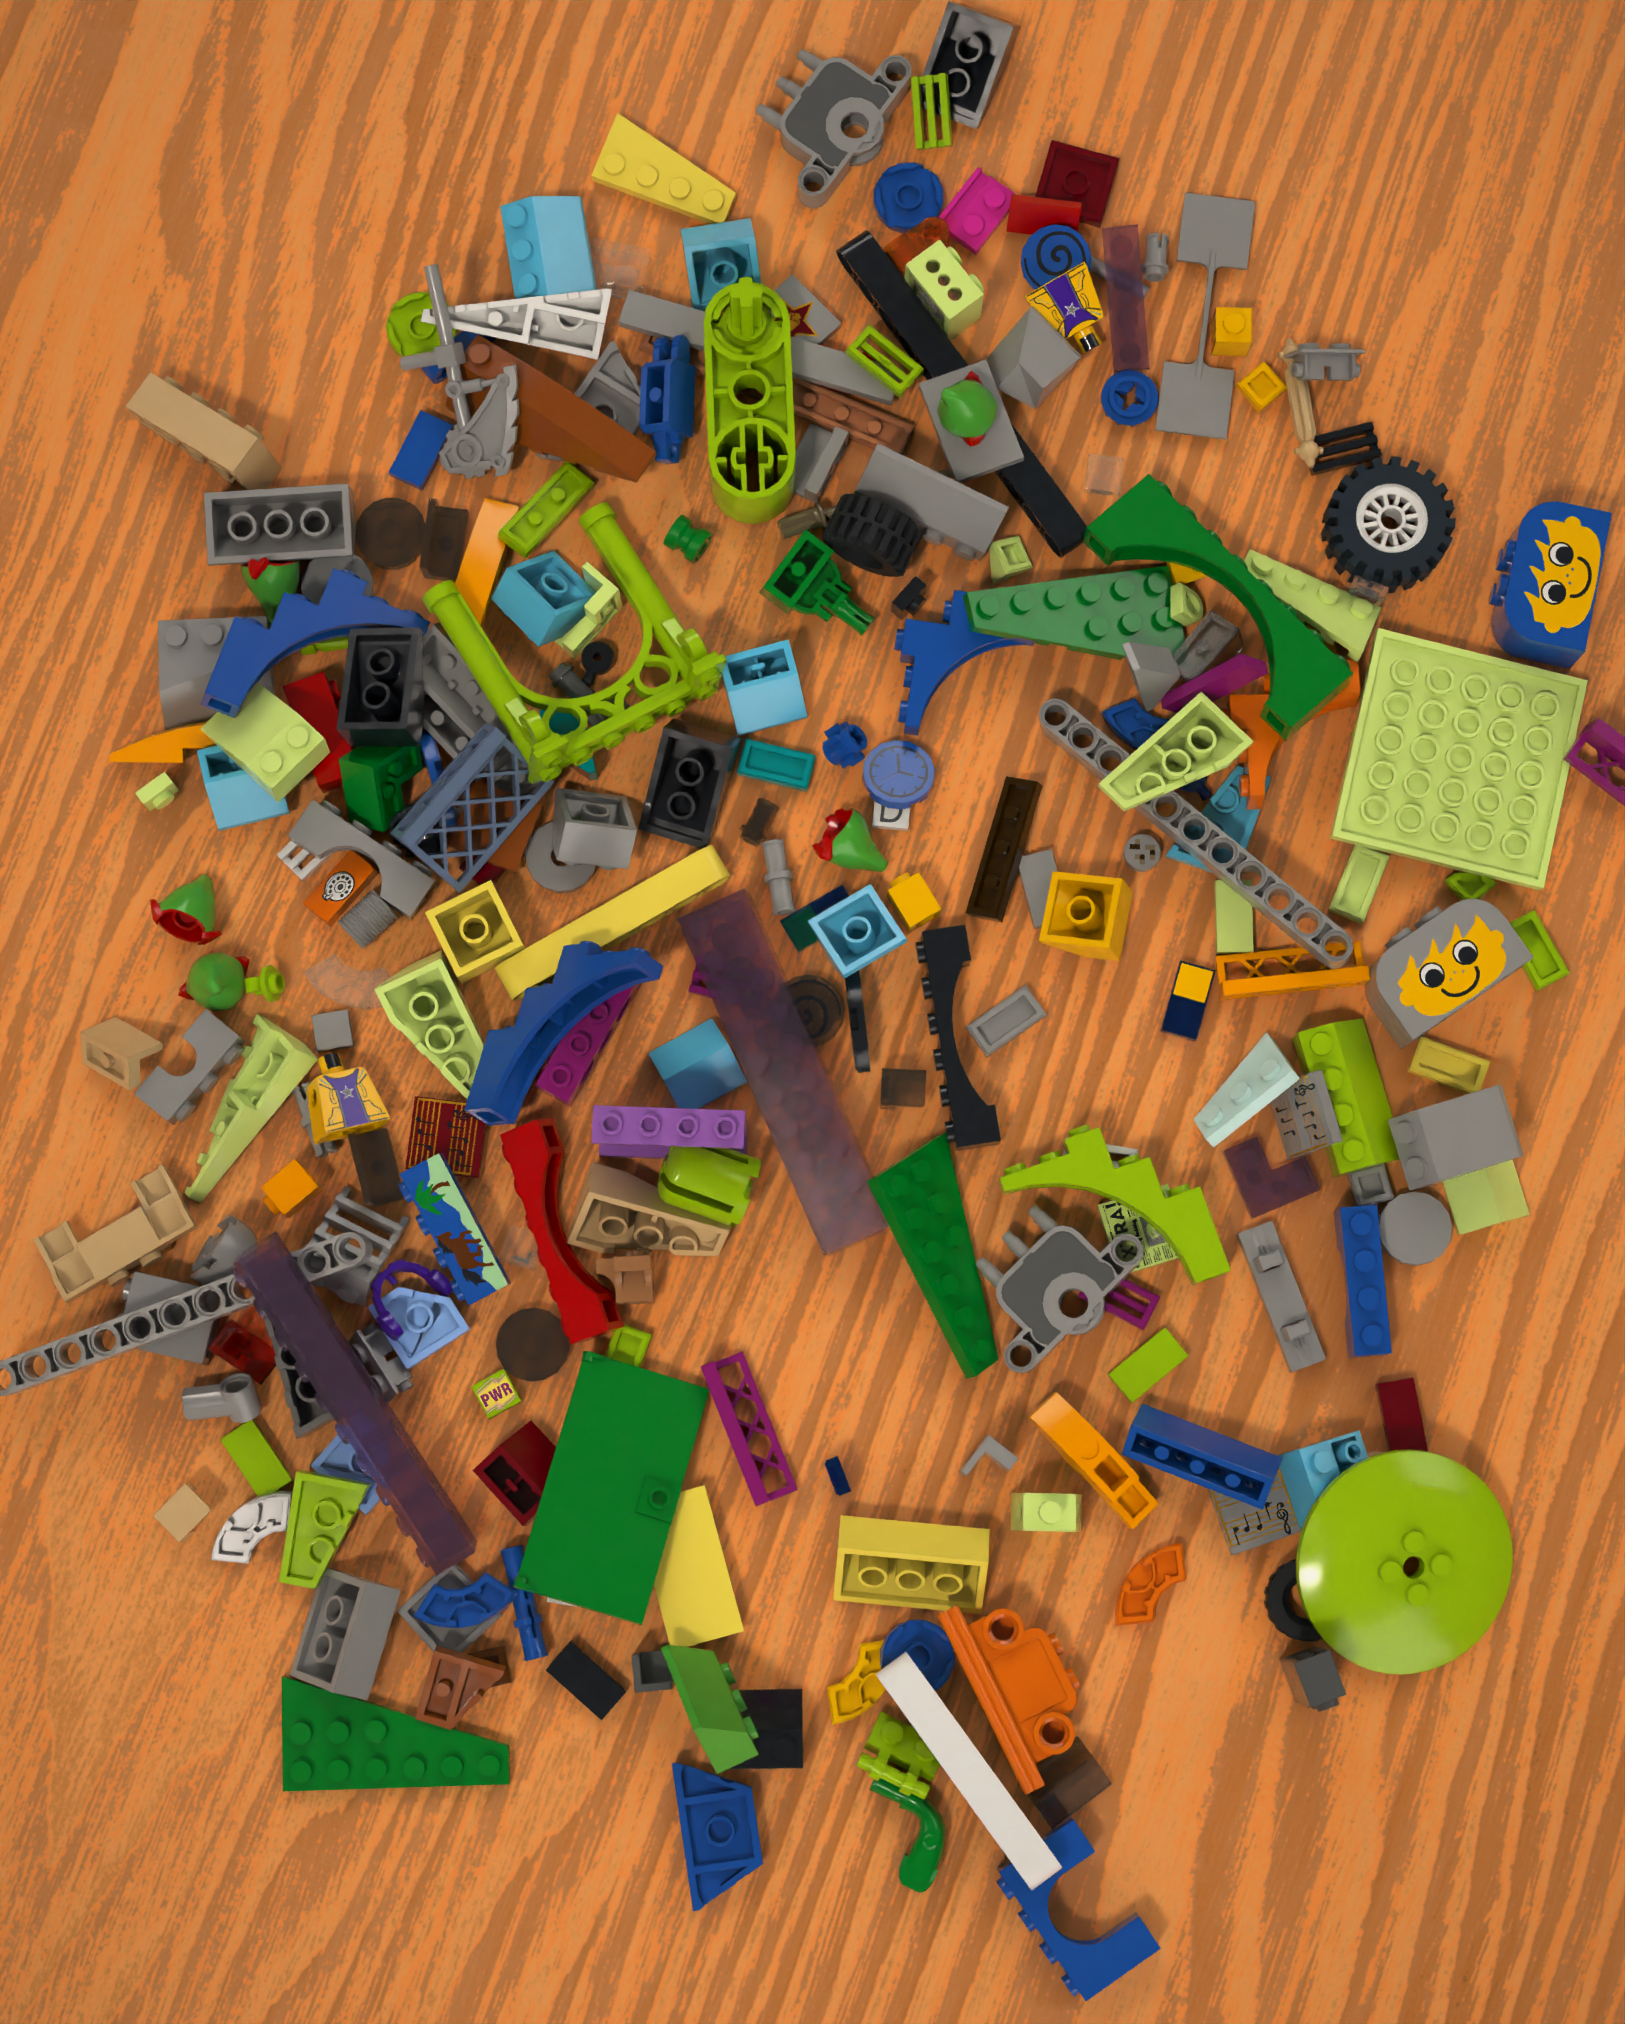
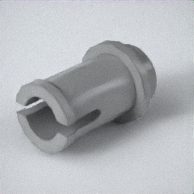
(1155, 258)

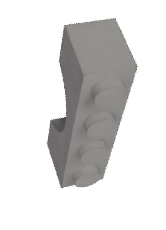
(324, 832)

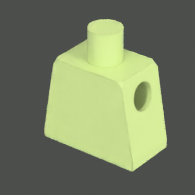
(1046, 1512)

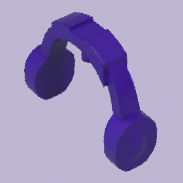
(433, 1278)

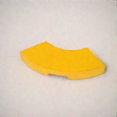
(859, 1688)

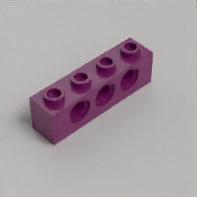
(582, 1048)

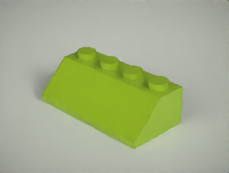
(1355, 1093)

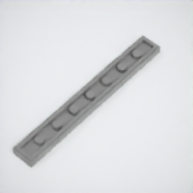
(809, 360)

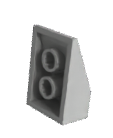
(1455, 1137)

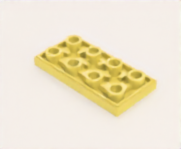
(694, 1576)

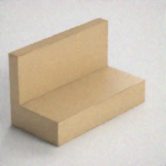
(116, 1051)

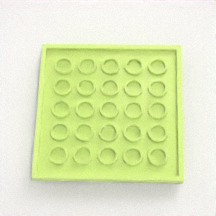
(1458, 759)

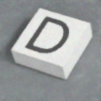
(890, 818)

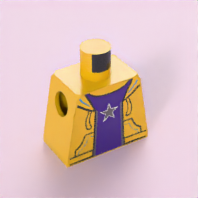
(1070, 306)
(343, 1102)

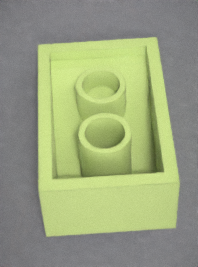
(268, 741)

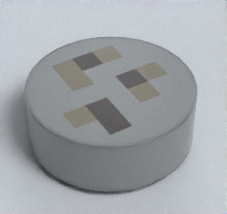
(1141, 853)

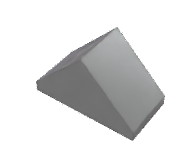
(1151, 670)

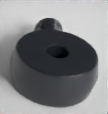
(596, 667)

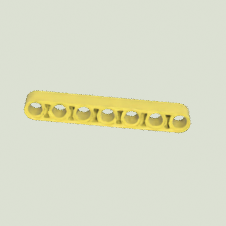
(616, 919)

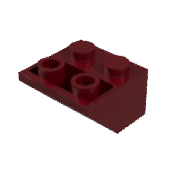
(519, 1471)

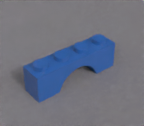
(1362, 1263)

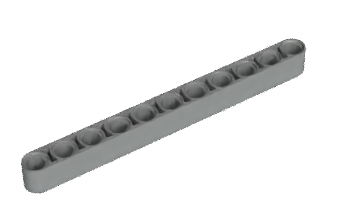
(1203, 848)
(161, 1322)

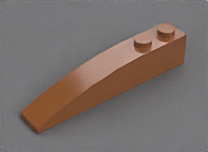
(555, 418)

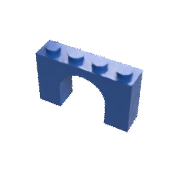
(1087, 1963)

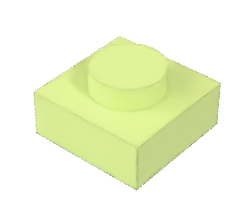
(157, 792)

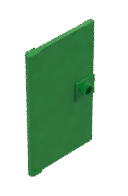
(612, 1488)

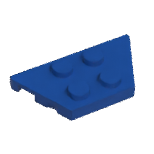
(716, 1831)

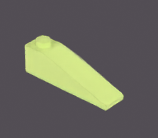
(434, 1016)

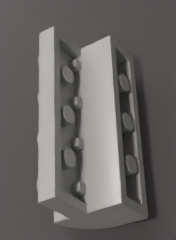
(453, 699)

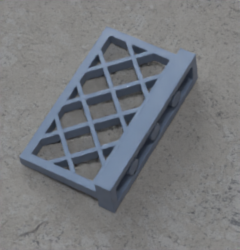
(445, 793)

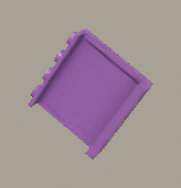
(652, 1130)

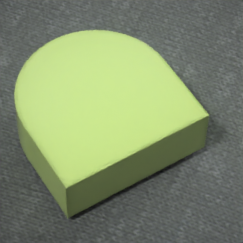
(1185, 605)

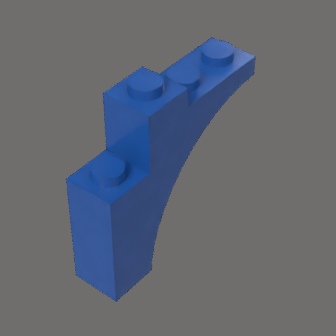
(937, 653)

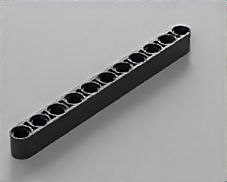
(934, 352)

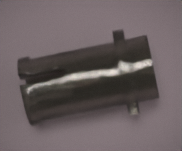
(758, 822)

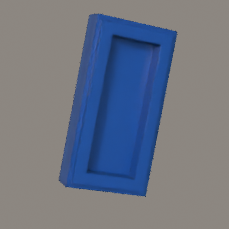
(420, 450)

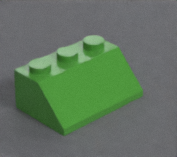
(712, 1705)

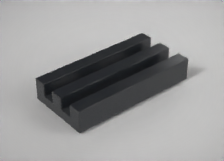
(1370, 440)

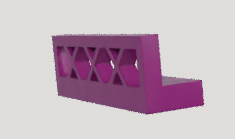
(1608, 745)
(735, 1433)

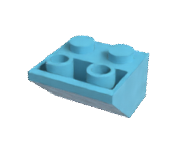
(763, 688)
(233, 793)
(1315, 1466)

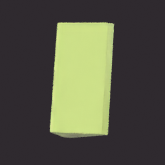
(1485, 1198)

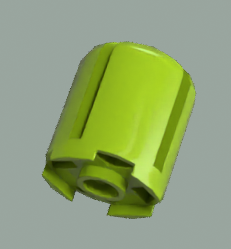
(708, 1181)

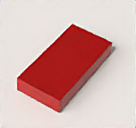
(1031, 213)

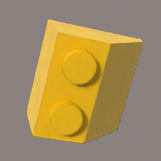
(1086, 915)

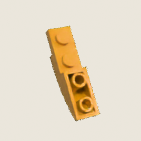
(1094, 1459)

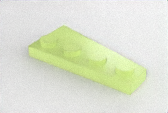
(1322, 605)

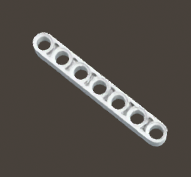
(969, 1771)

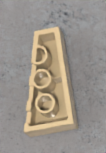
(204, 433)

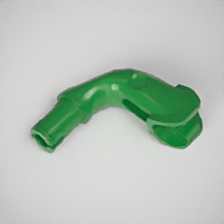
(921, 1865)

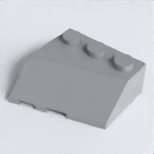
(186, 662)

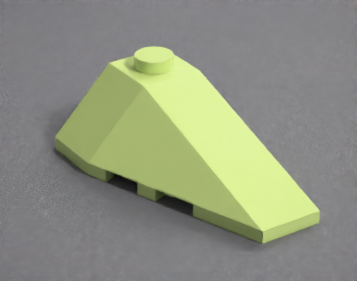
(1180, 752)

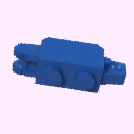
(668, 397)

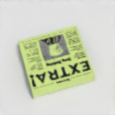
(1121, 1220)

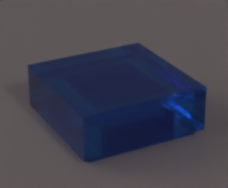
(837, 1476)

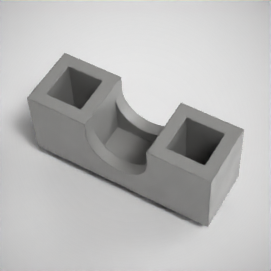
(174, 1095)

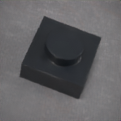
(910, 599)

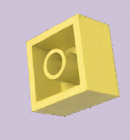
(475, 931)

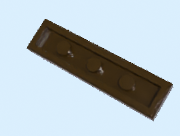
(1004, 849)

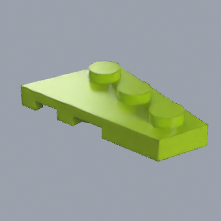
(317, 1524)

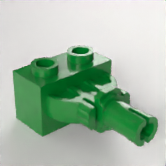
(809, 581)

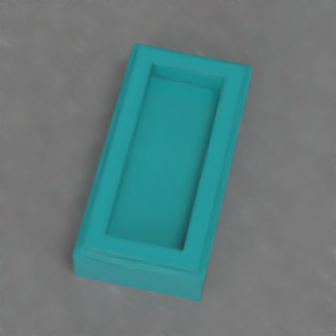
(776, 765)

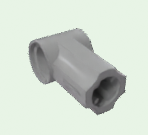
(231, 1398)

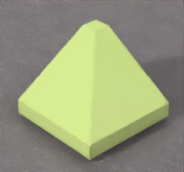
(1008, 559)

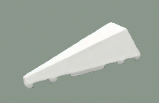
(554, 322)

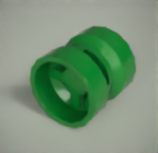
(690, 540)

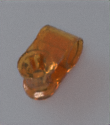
(915, 241)

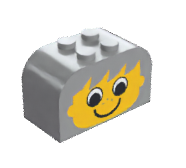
(1442, 967)

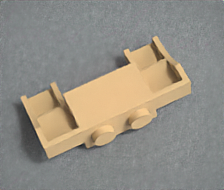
(120, 1246)

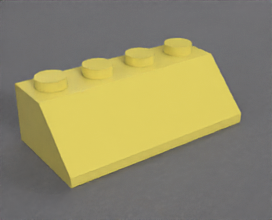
(911, 1564)

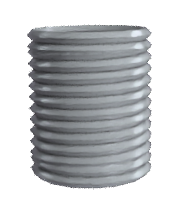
(368, 919)

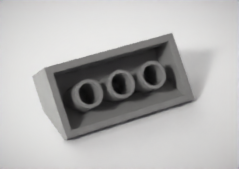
(937, 504)
(280, 524)

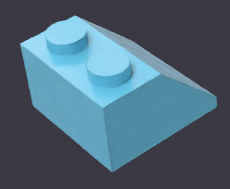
(718, 257)
(543, 597)

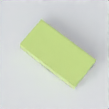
(1358, 883)
(1232, 920)

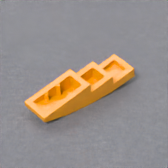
(484, 557)
(164, 746)

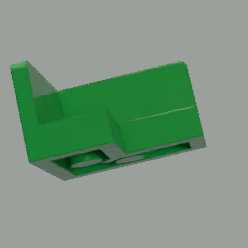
(374, 782)

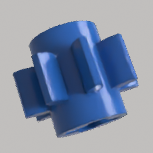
(844, 744)

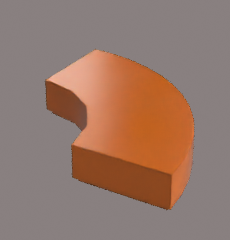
(1147, 1582)

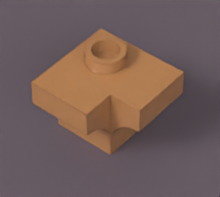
(631, 1277)

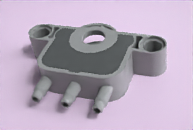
(825, 106)
(1044, 1274)

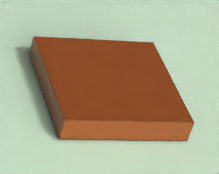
(512, 850)

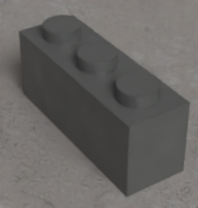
(1313, 1678)

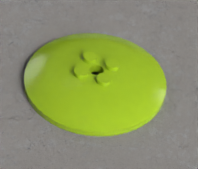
(1356, 1554)

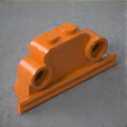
(1017, 1686)

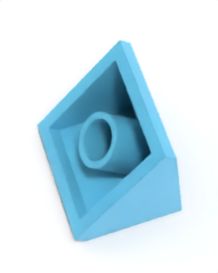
(856, 931)
(698, 1066)

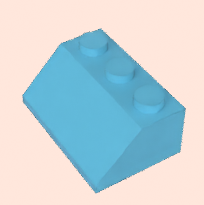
(548, 246)

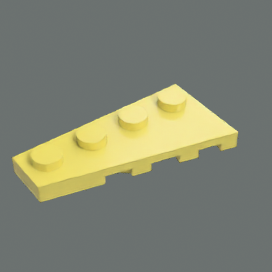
(653, 172)

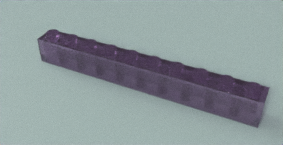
(355, 1403)

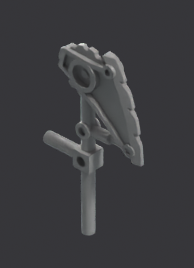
(490, 434)

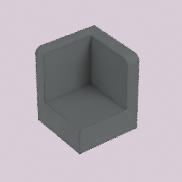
(651, 1672)

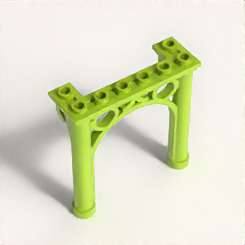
(539, 745)

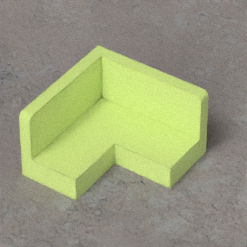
(598, 611)

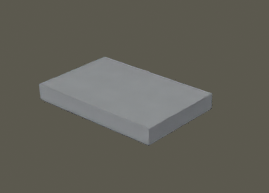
(1000, 443)

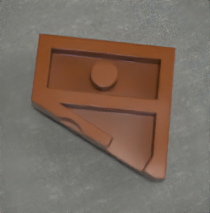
(455, 1686)

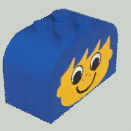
(1549, 583)

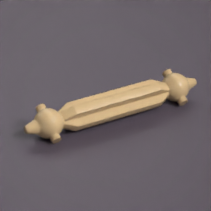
(1300, 410)

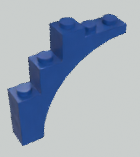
(298, 623)
(546, 1015)

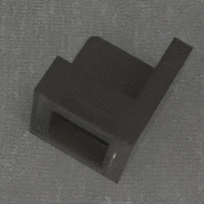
(902, 1088)

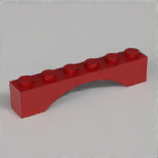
(536, 1161)

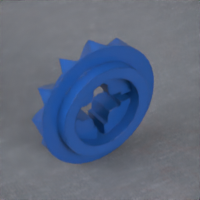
(1121, 384)

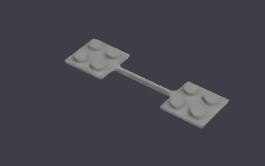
(1193, 395)

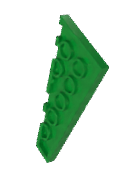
(1082, 612)
(930, 1226)
(362, 1745)

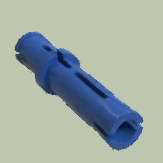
(525, 1608)

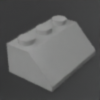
(345, 1634)

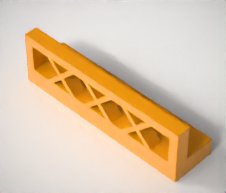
(1288, 983)

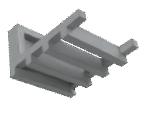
(356, 1283)

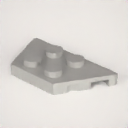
(611, 390)

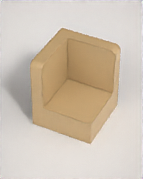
(183, 1513)

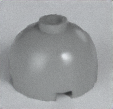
(220, 1251)

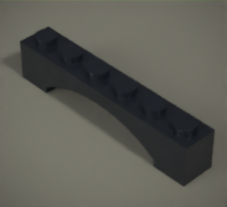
(972, 1120)

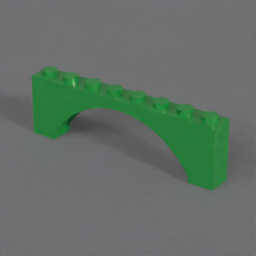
(1156, 527)

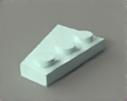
(1247, 1090)

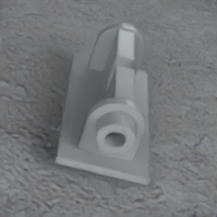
(1339, 360)
(371, 1352)

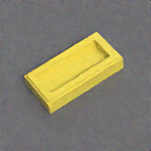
(1448, 1066)

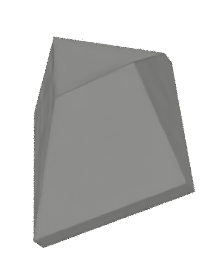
(1031, 359)

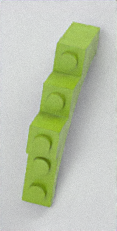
(1088, 1167)

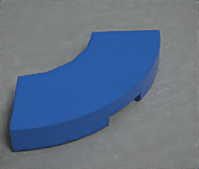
(1132, 723)
(434, 768)
(466, 1606)

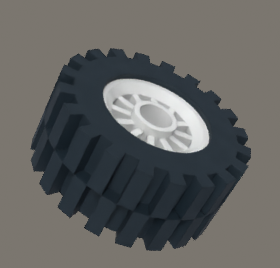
(1374, 561)

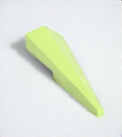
(267, 1077)

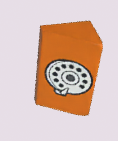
(340, 888)

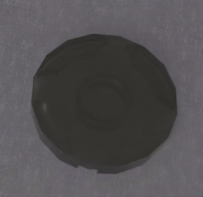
(390, 533)
(532, 1344)

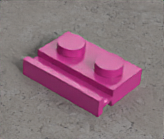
(977, 211)

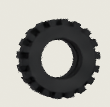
(872, 535)

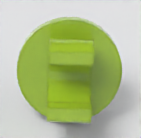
(269, 983)

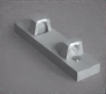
(1281, 1296)

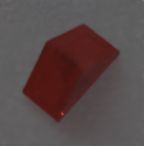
(244, 1350)

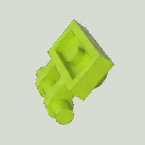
(904, 1747)

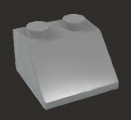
(592, 829)

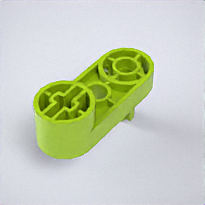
(740, 354)

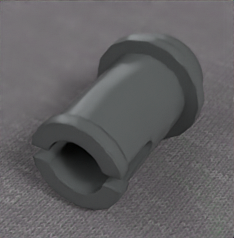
(569, 681)

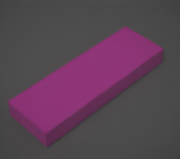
(1216, 682)

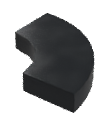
(857, 1023)

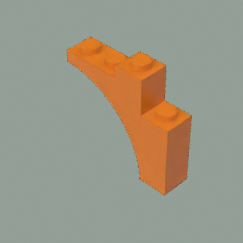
(1246, 712)

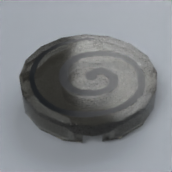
(820, 1006)

